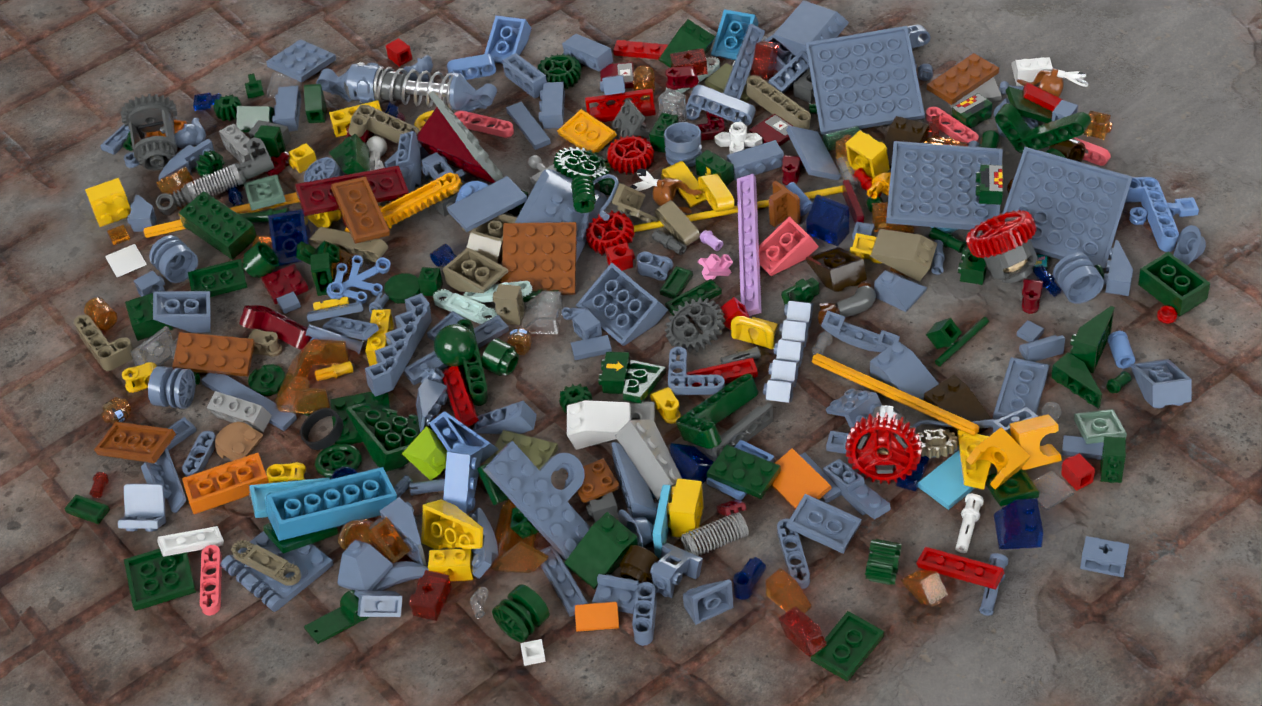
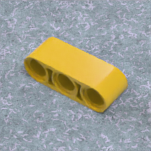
(716, 192)

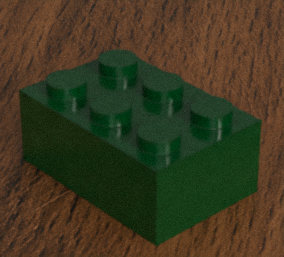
(1174, 283)

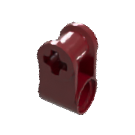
(682, 77)
(791, 168)
(1031, 295)

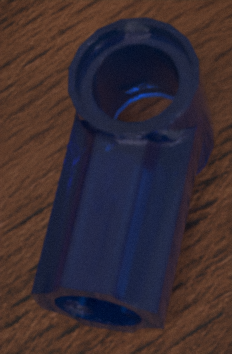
(442, 255)
(747, 578)

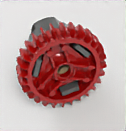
(1005, 245)
(884, 445)

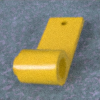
(680, 171)

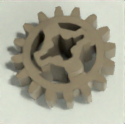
(937, 442)

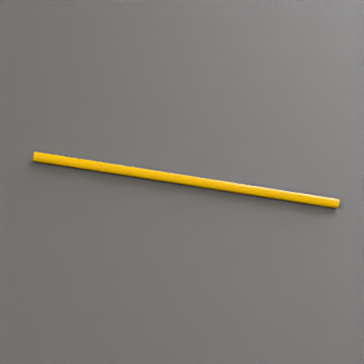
(710, 214)

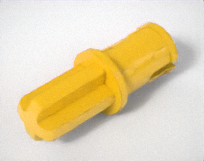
(334, 371)

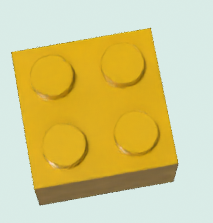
(867, 154)
(108, 202)
(685, 507)

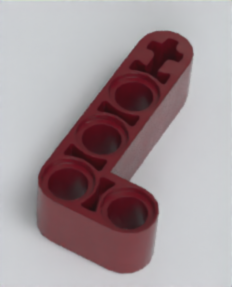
(271, 321)

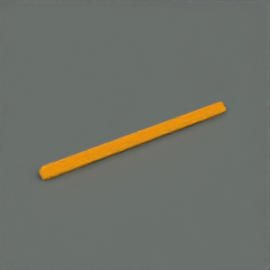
(177, 225)
(896, 394)

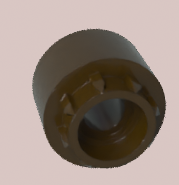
(1071, 149)
(638, 564)

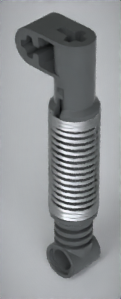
(222, 180)

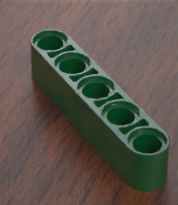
(474, 369)

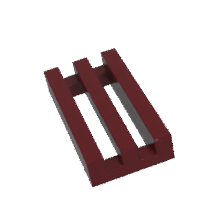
(730, 506)

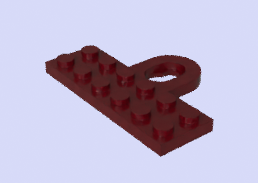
(318, 197)

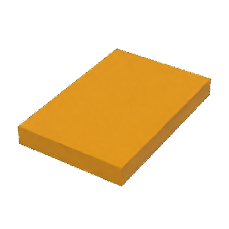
(586, 132)

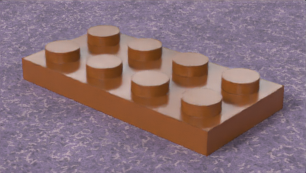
(962, 78)
(360, 210)
(214, 354)
(135, 442)

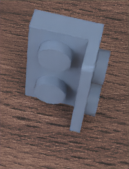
(616, 590)

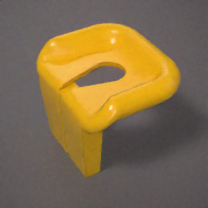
(754, 331)

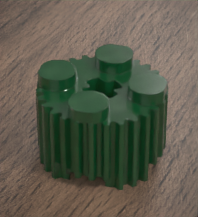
(883, 561)

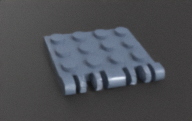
(275, 594)

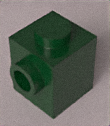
(943, 333)

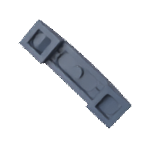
(857, 336)

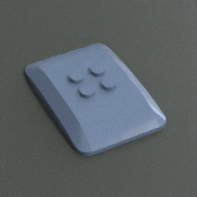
(553, 202)

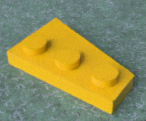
(976, 474)

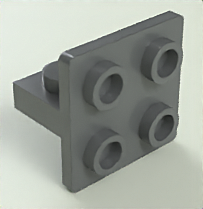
(630, 122)

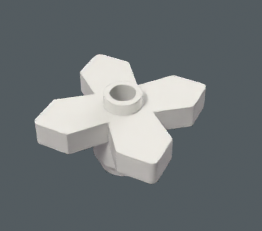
(738, 138)

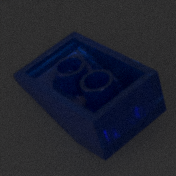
(286, 233)

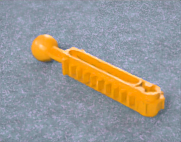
(420, 199)

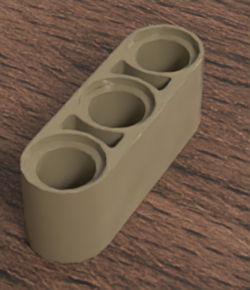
(677, 223)

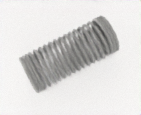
(739, 526)

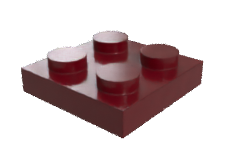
(284, 282)

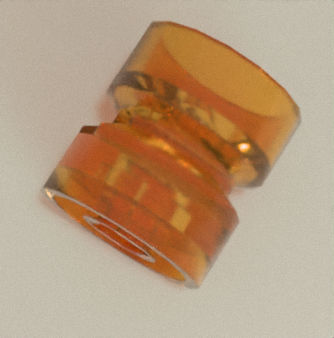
(644, 79)
(101, 313)

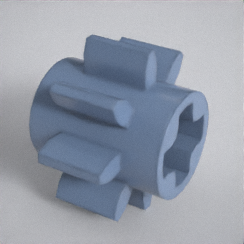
(433, 374)

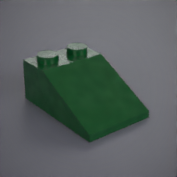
(688, 38)
(1092, 339)
(601, 549)

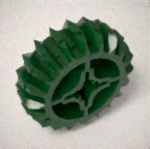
(561, 69)

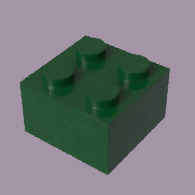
(141, 317)

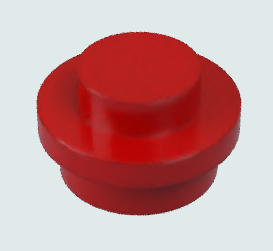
(1166, 314)

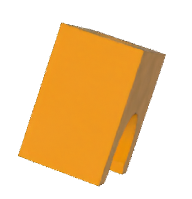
(1029, 435)
(1003, 453)

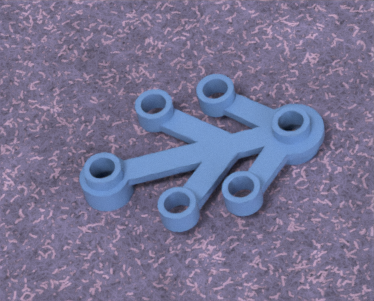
(357, 280)

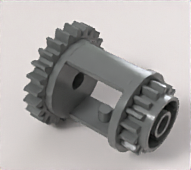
(156, 150)

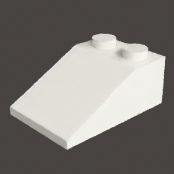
(595, 421)

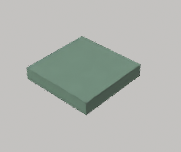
(1098, 424)

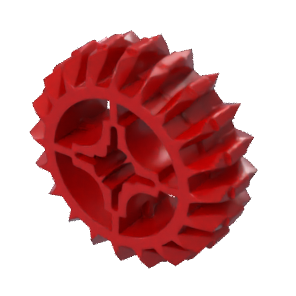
(630, 154)
(609, 232)

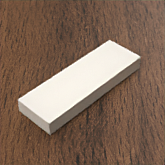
(189, 541)

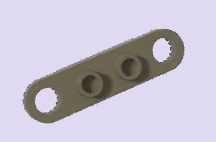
(266, 562)

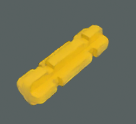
(330, 303)

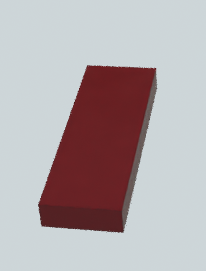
(852, 202)

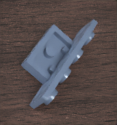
(164, 473)

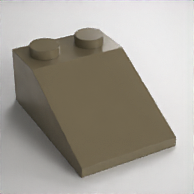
(904, 252)
(472, 272)

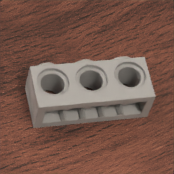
(236, 143)
(239, 410)

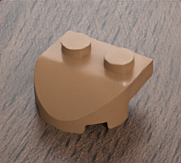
(237, 440)

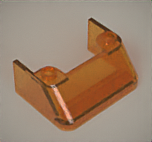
(295, 392)
(514, 552)

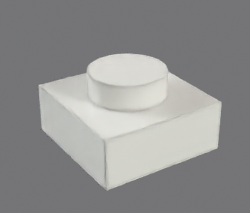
(532, 652)

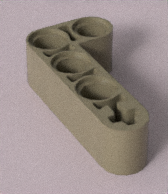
(379, 123)
(107, 354)

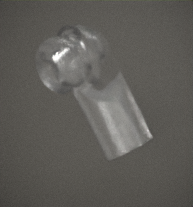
(477, 601)

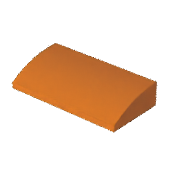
(224, 483)

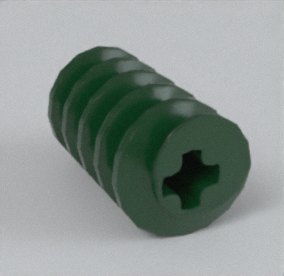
(583, 194)

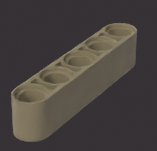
(777, 102)
(368, 250)

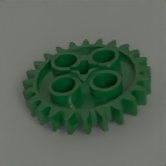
(580, 162)

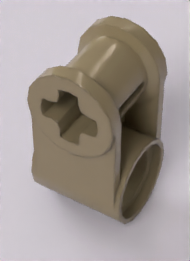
(265, 343)

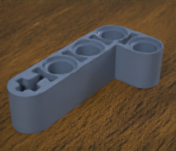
(718, 104)

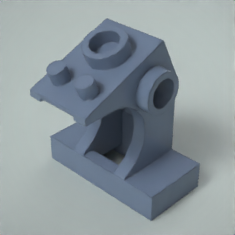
(434, 163)
(669, 572)

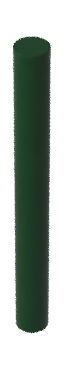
(962, 341)

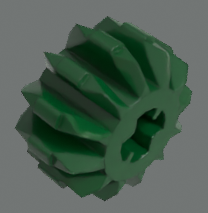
(226, 107)
(209, 163)
(574, 395)

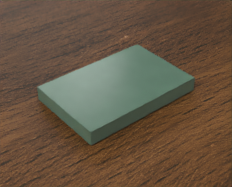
(264, 192)

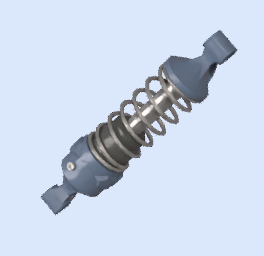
(375, 83)

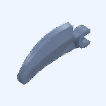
(400, 573)

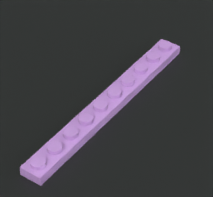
(749, 244)

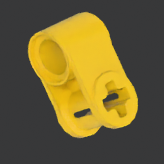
(140, 376)
(666, 405)
(285, 472)

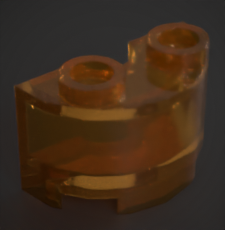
(175, 181)

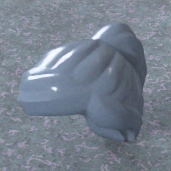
(422, 65)
(190, 135)

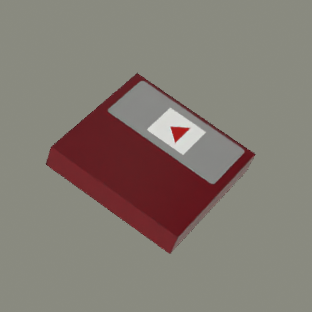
(619, 69)
(772, 129)

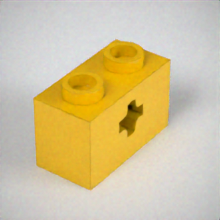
(452, 562)

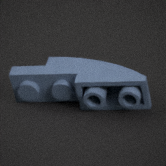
(186, 157)
(409, 159)
(855, 490)
(489, 552)

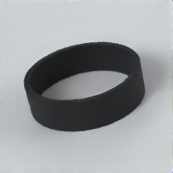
(312, 419)

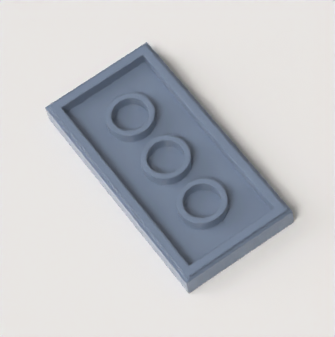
(813, 153)
(487, 204)
(1021, 387)

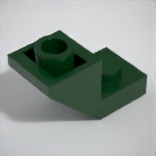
(305, 251)

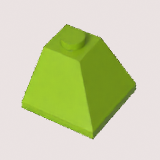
(427, 453)

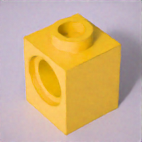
(302, 157)

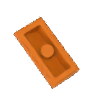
(596, 616)

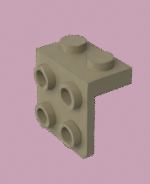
(630, 201)

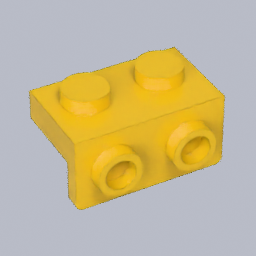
(863, 247)

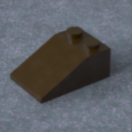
(905, 131)
(838, 268)
(957, 399)

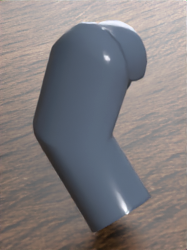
(569, 313)

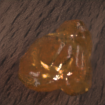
(353, 531)

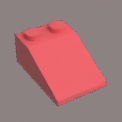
(785, 247)

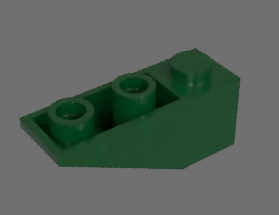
(1076, 377)

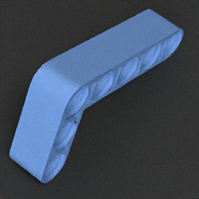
(1149, 193)

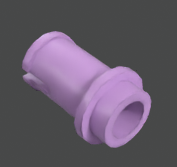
(708, 238)

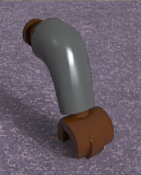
(856, 304)

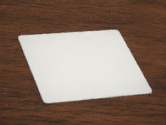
(125, 260)

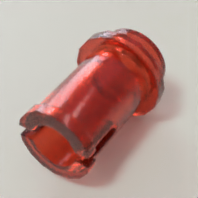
(100, 480)

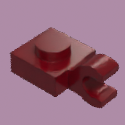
(279, 163)

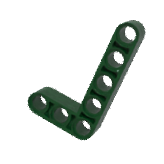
(1042, 136)
(699, 423)

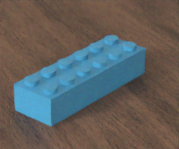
(329, 503)

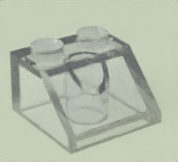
(543, 313)
(154, 349)

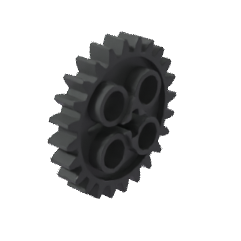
(705, 315)

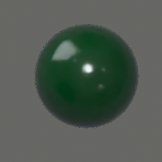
(454, 344)

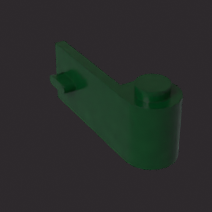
(337, 620)

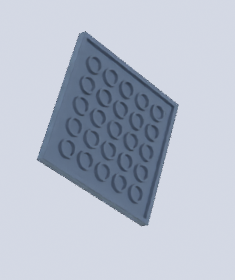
(864, 79)
(937, 185)
(1071, 204)

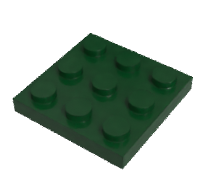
(349, 434)
(158, 578)

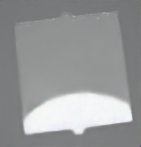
(1051, 490)

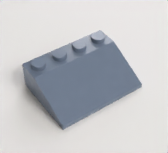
(809, 24)
(622, 305)

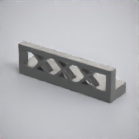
(743, 430)

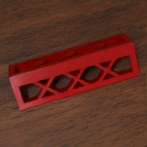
(607, 113)

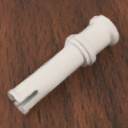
(970, 515)

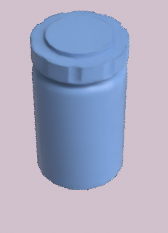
(805, 203)
(1121, 349)

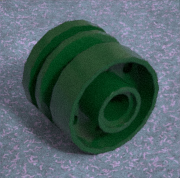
(520, 613)

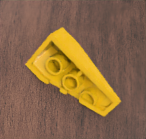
(449, 527)

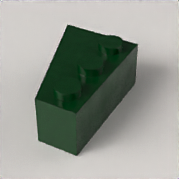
(352, 155)

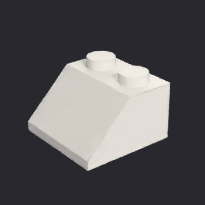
(1029, 68)

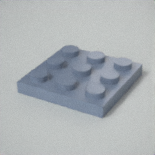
(301, 60)

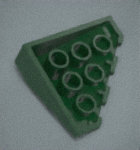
(385, 434)

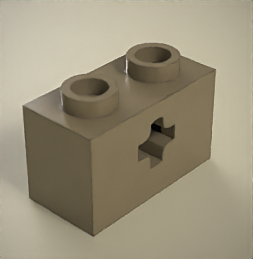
(509, 303)

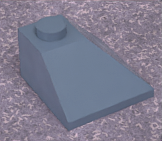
(897, 290)
(362, 567)
(708, 600)

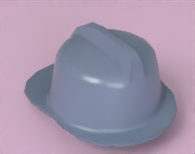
(1189, 244)
(639, 526)

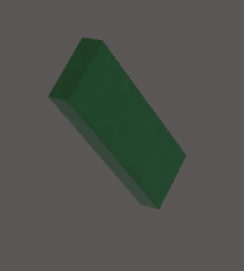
(708, 289)

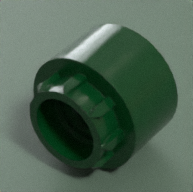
(260, 260)
(500, 357)

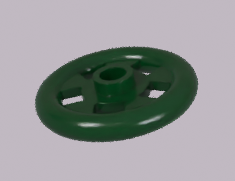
(337, 458)

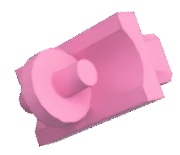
(715, 266)

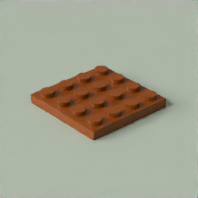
(541, 255)

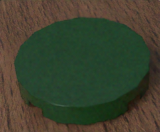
(402, 287)
(267, 379)

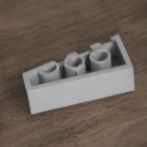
(649, 454)

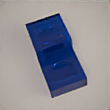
(911, 482)

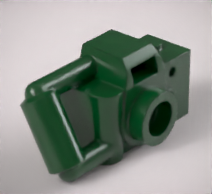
(802, 291)

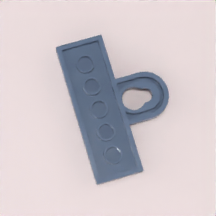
(538, 498)

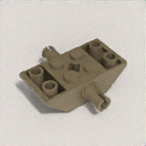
(488, 237)

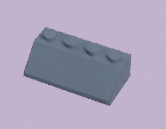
(633, 486)

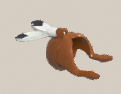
(1053, 81)
(664, 189)

